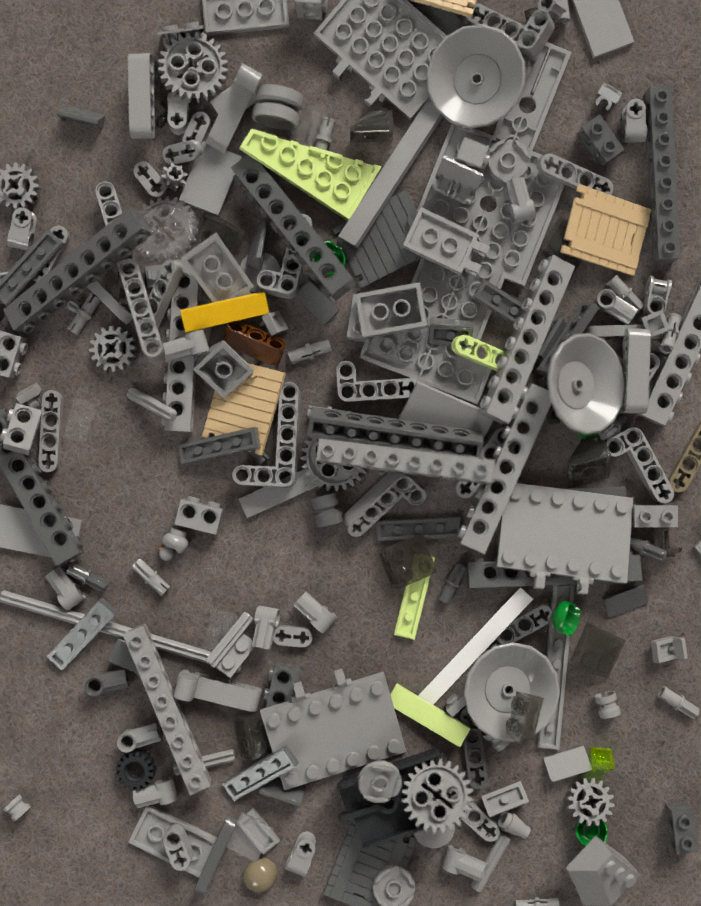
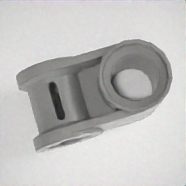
(177, 111)
(633, 125)
(22, 232)
(656, 292)
(300, 857)

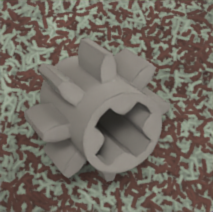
(169, 180)

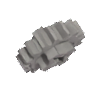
(23, 179)
(106, 355)
(587, 792)

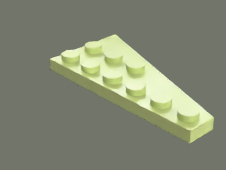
(321, 174)

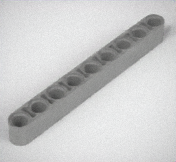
(132, 281)

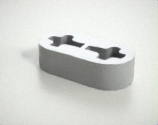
(192, 129)
(183, 156)
(147, 182)
(291, 641)

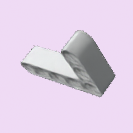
(282, 446)

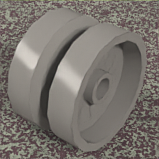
(277, 107)

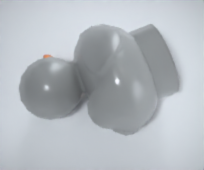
(175, 540)

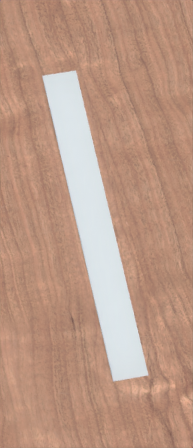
(476, 646)

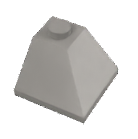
(222, 368)

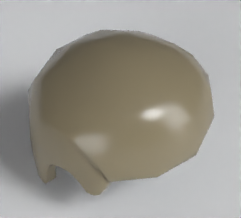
(260, 875)

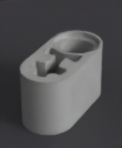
(173, 847)

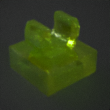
(601, 759)

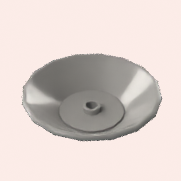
(471, 53)
(586, 383)
(512, 666)

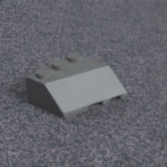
(601, 874)

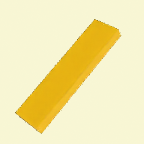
(224, 311)

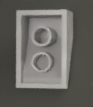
(391, 310)

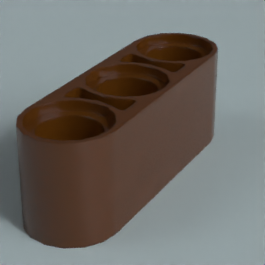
(254, 342)

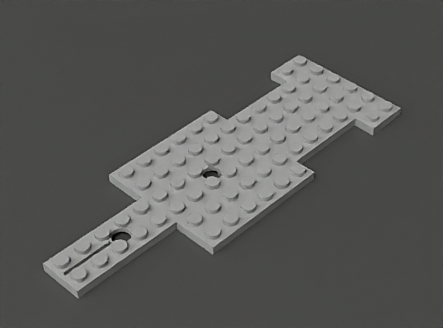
(511, 245)

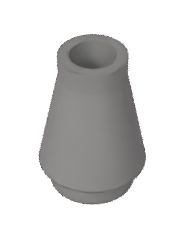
(513, 824)

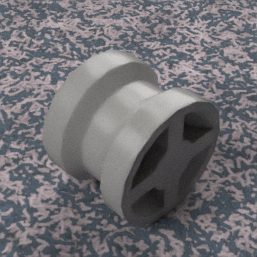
(16, 808)

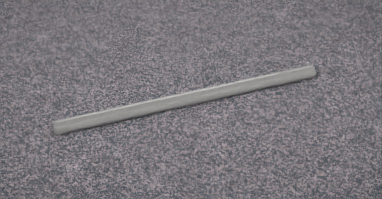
(110, 628)

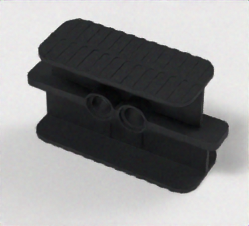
(384, 823)

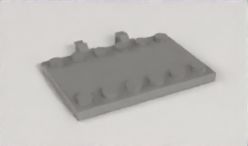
(386, 46)
(566, 535)
(335, 728)

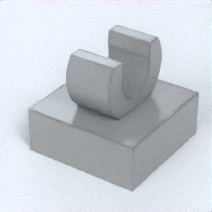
(608, 93)
(152, 273)
(274, 323)
(656, 323)
(30, 395)

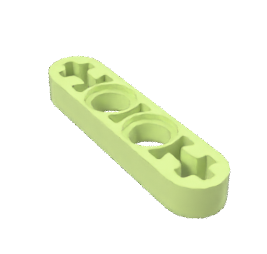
(471, 354)

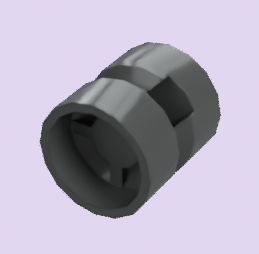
(326, 510)

